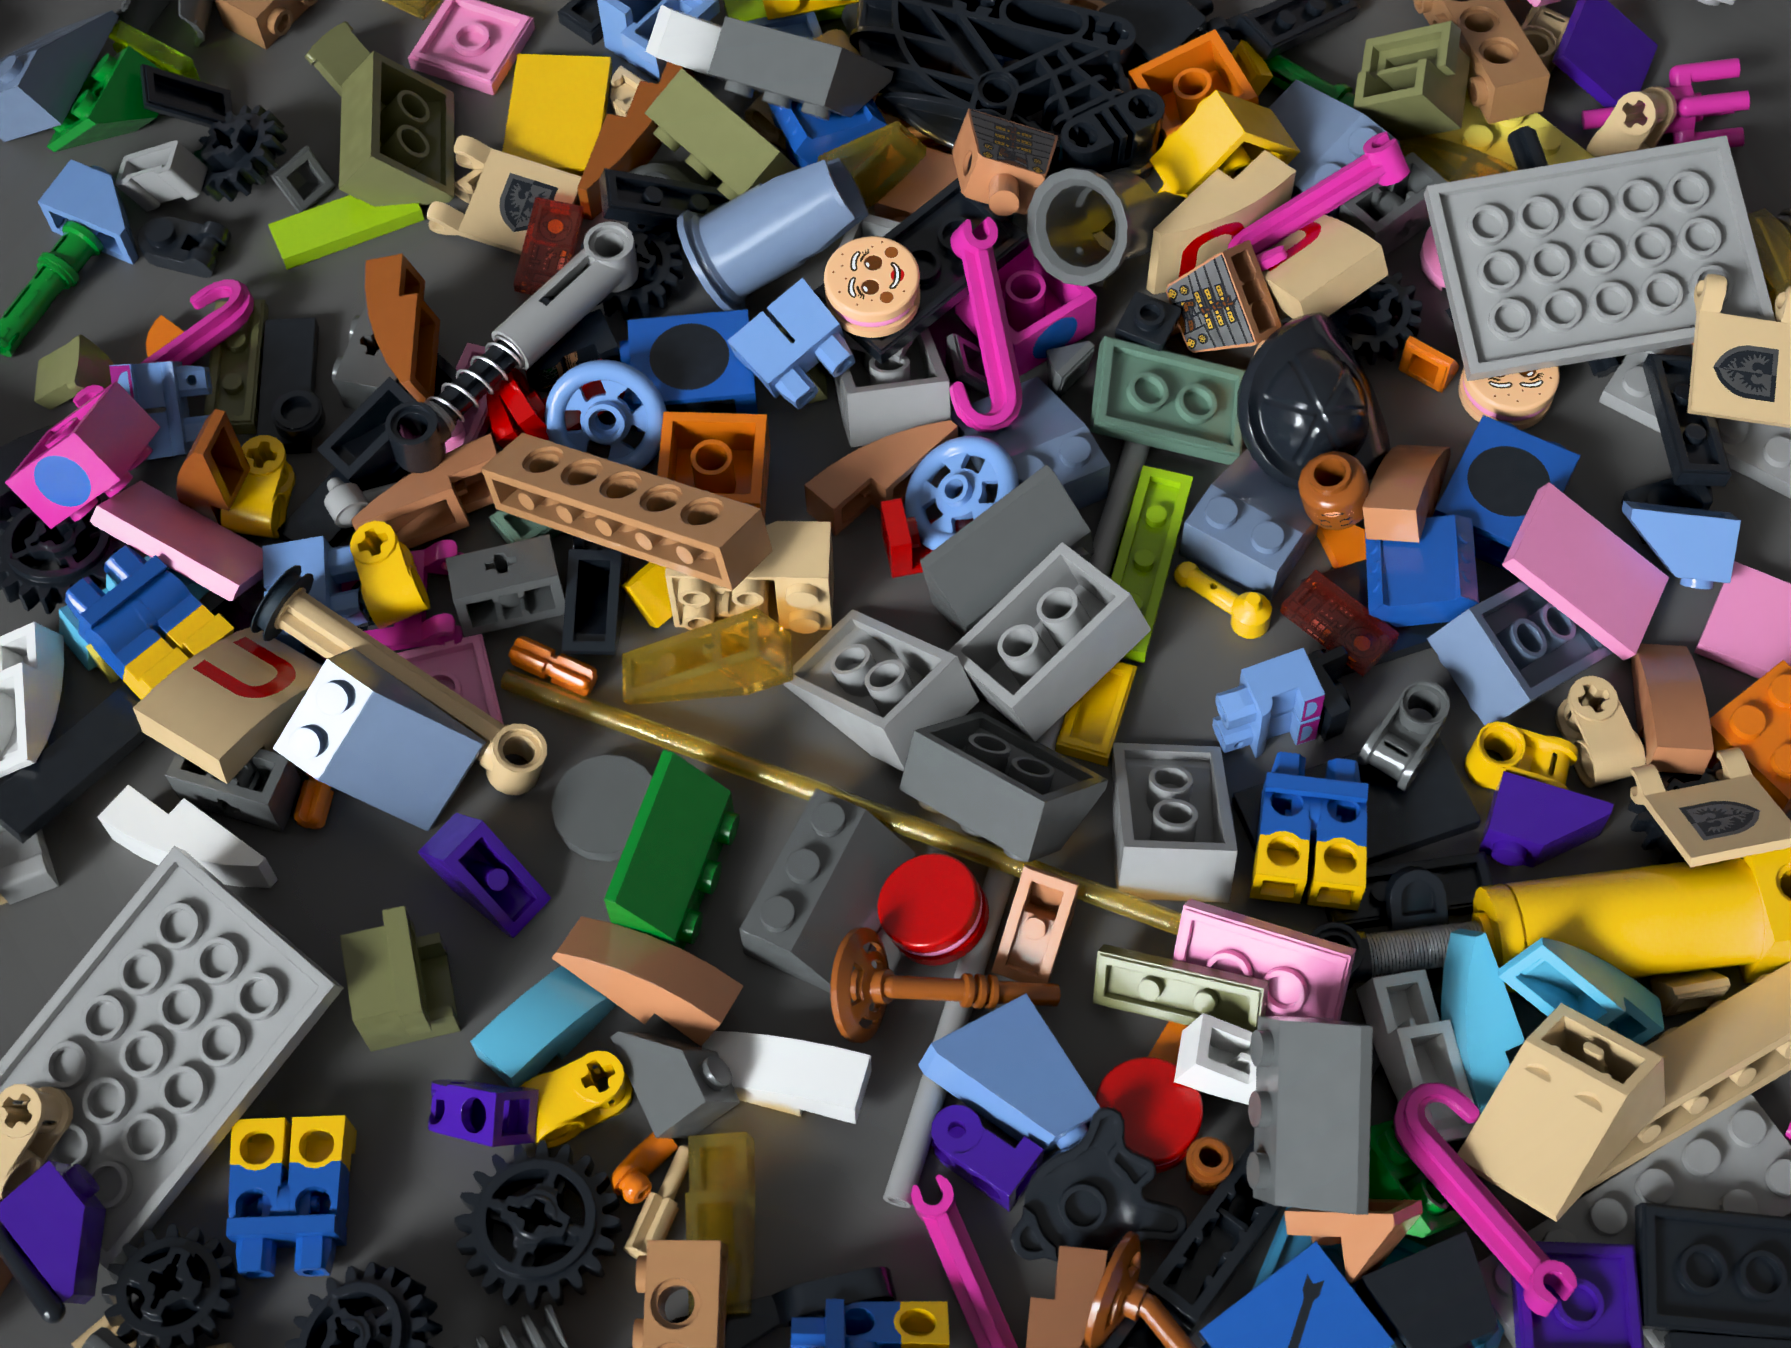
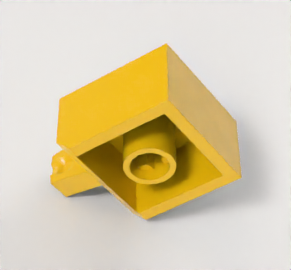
(1223, 136)

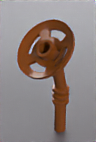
(880, 986)
(1124, 1296)

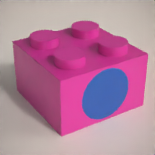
(1038, 309)
(85, 457)

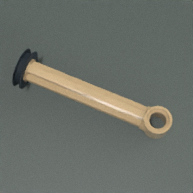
(292, 609)

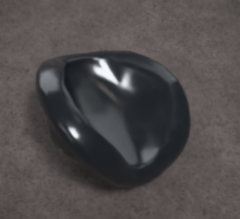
(1309, 399)

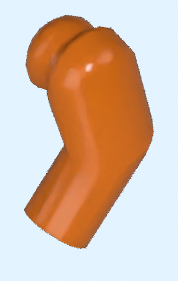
(632, 1174)

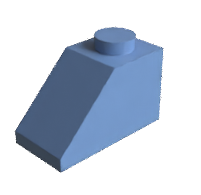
(92, 200)
(1688, 541)

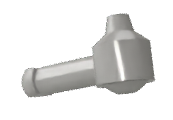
(348, 500)

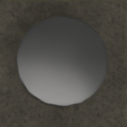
(599, 805)

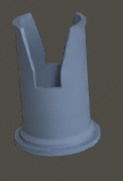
(770, 230)

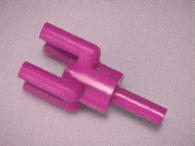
(1691, 105)

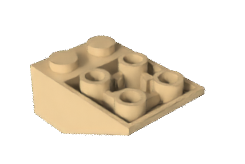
(789, 585)
(1564, 1111)

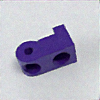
(483, 1112)
(982, 1156)

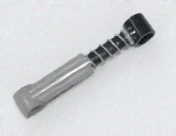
(602, 267)

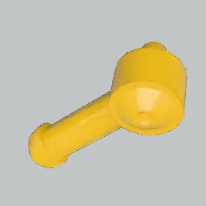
(1248, 611)

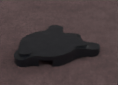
(1093, 1196)

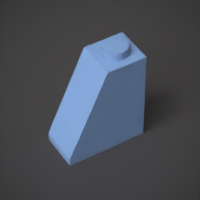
(1014, 1076)

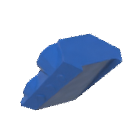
(811, 136)
(1424, 579)

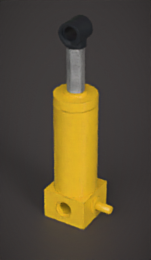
(1633, 918)

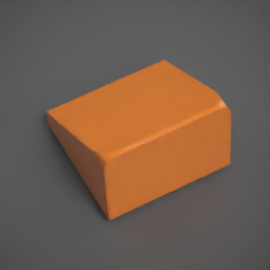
(1427, 365)

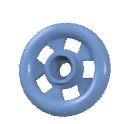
(616, 378)
(955, 454)

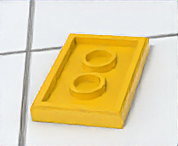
(557, 109)

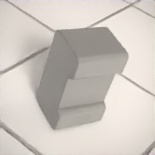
(161, 175)
(24, 867)

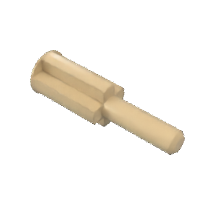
(659, 1209)

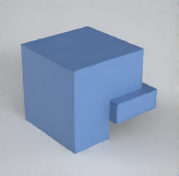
(630, 24)

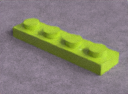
(1151, 543)

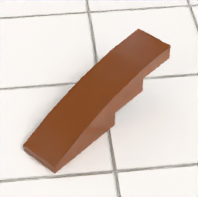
(624, 141)

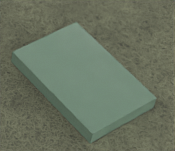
(1167, 401)

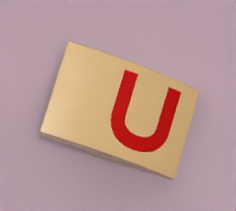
(1214, 215)
(1323, 268)
(228, 701)

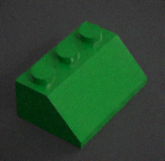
(672, 853)

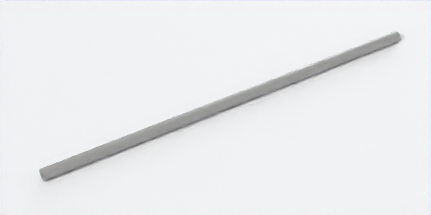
(998, 884)

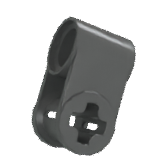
(1403, 741)

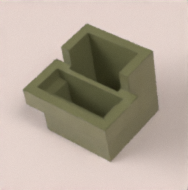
(1414, 81)
(399, 983)

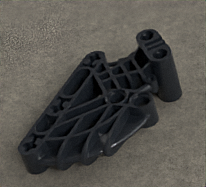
(1065, 55)

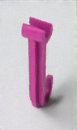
(1380, 164)
(991, 329)
(204, 334)
(1474, 1200)
(964, 1268)

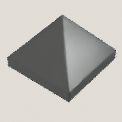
(303, 179)
(965, 364)
(1067, 365)

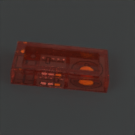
(548, 243)
(1339, 620)

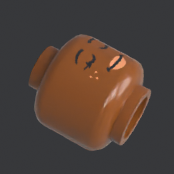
(1334, 490)

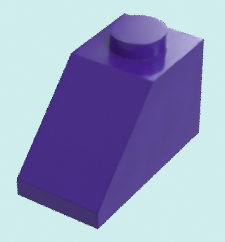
(1539, 821)
(484, 873)
(59, 1227)

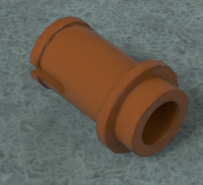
(1211, 1153)

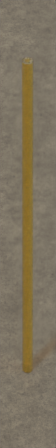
(803, 787)

